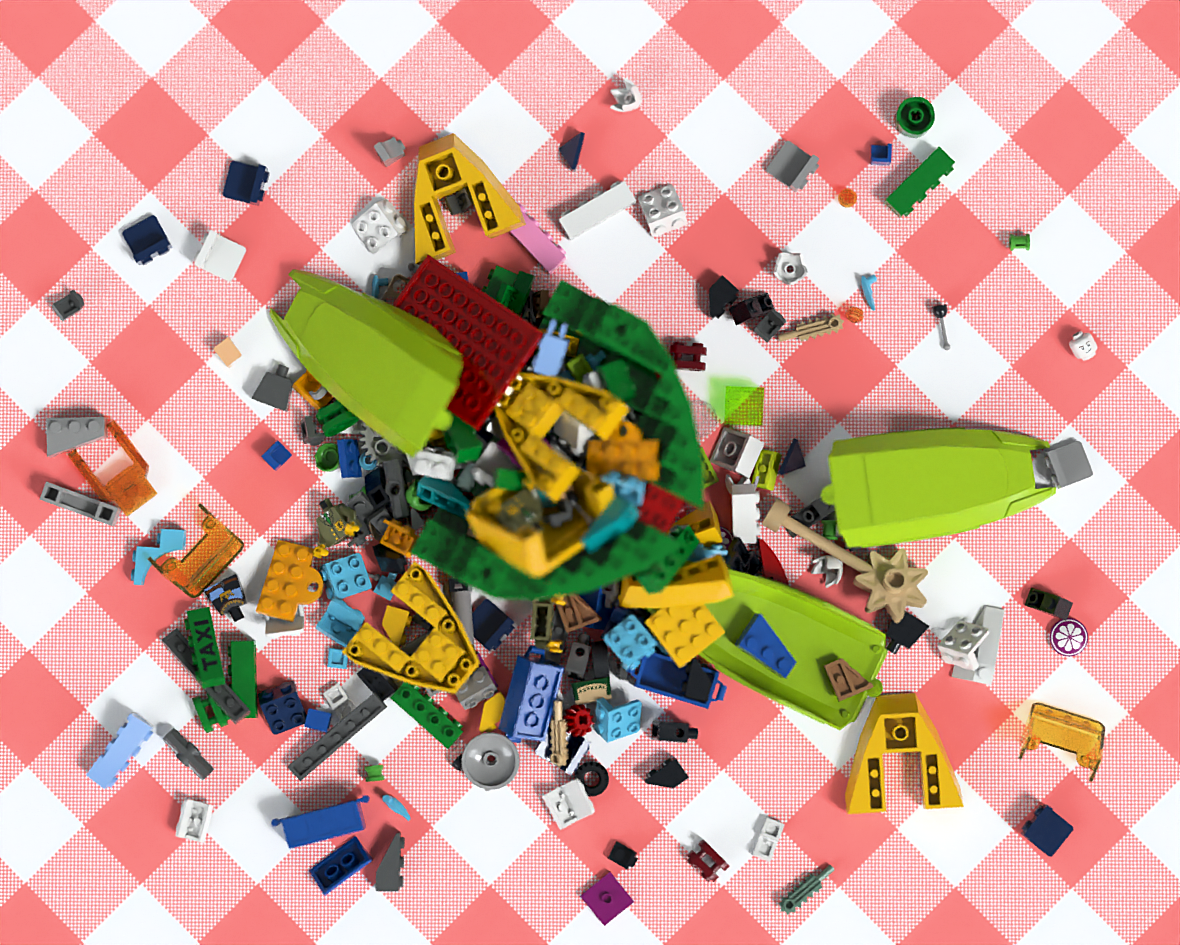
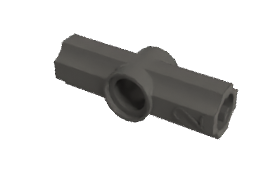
(395, 477)
(188, 754)

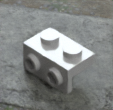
(476, 688)

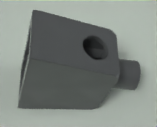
(275, 389)
(577, 664)

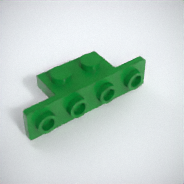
(516, 296)

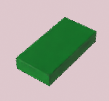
(509, 480)

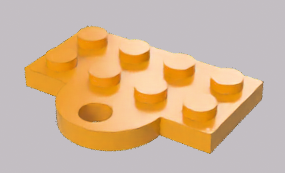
(624, 454)
(289, 581)

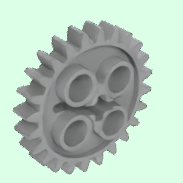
(371, 447)

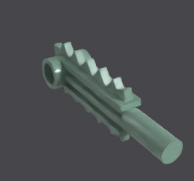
(805, 890)

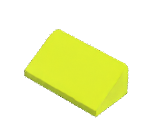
(767, 469)

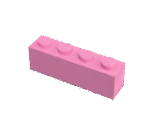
(539, 243)

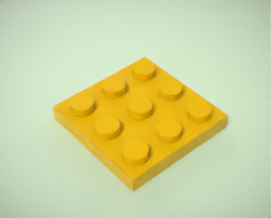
(684, 630)

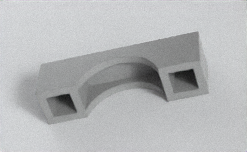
(80, 504)

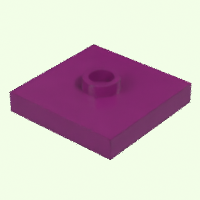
(607, 898)

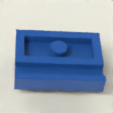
(349, 458)

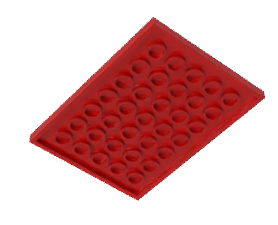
(482, 330)

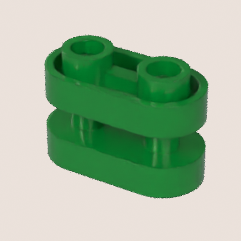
(335, 418)
(208, 722)

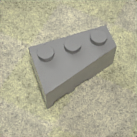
(71, 433)

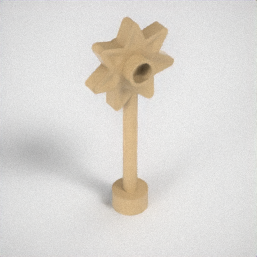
(888, 582)

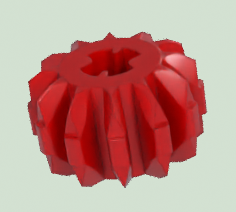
(578, 720)

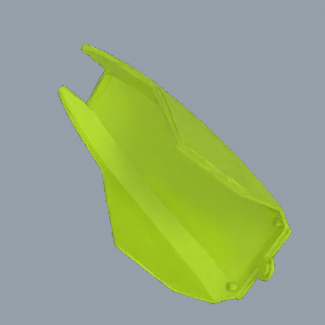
(372, 358)
(929, 483)
(811, 633)

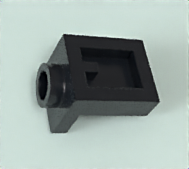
(623, 856)

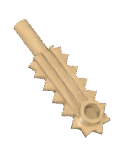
(804, 331)
(559, 735)

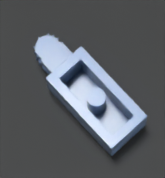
(551, 351)

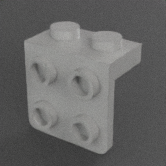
(792, 166)
(1068, 464)

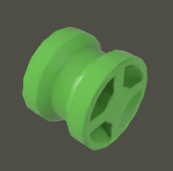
(374, 773)

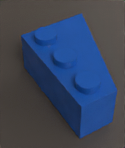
(764, 646)

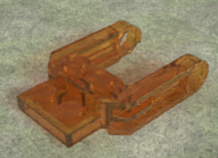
(128, 488)

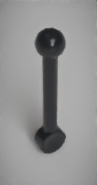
(575, 459)

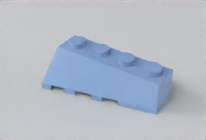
(120, 751)

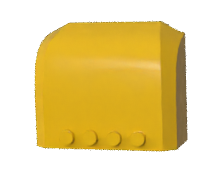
(530, 549)

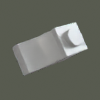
(390, 151)

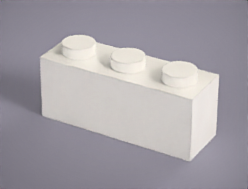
(745, 512)

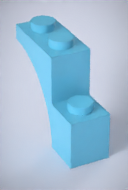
(169, 541)

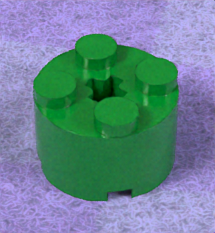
(910, 107)

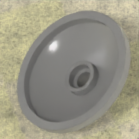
(486, 773)

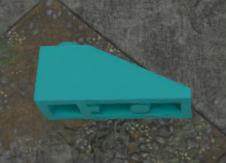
(443, 494)
(612, 522)

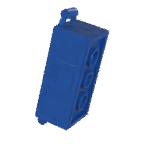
(664, 677)
(531, 697)
(323, 823)

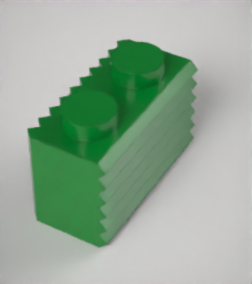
(616, 380)

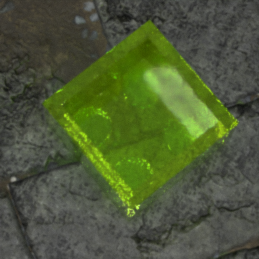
(743, 406)

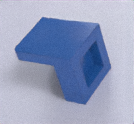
(881, 155)
(276, 455)
(318, 720)

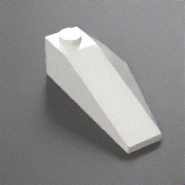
(987, 651)

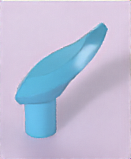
(865, 283)
(375, 285)
(396, 806)

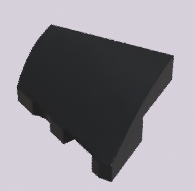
(741, 559)

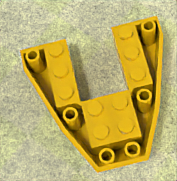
(447, 168)
(533, 407)
(693, 584)
(444, 656)
(896, 726)

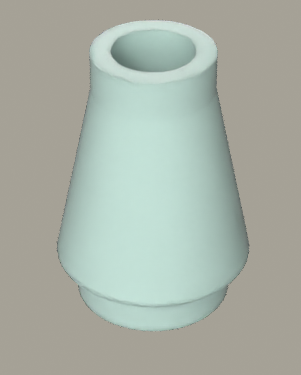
(466, 480)

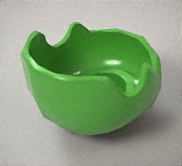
(327, 457)
(414, 501)

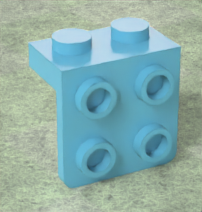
(345, 577)
(340, 622)
(630, 642)
(617, 721)

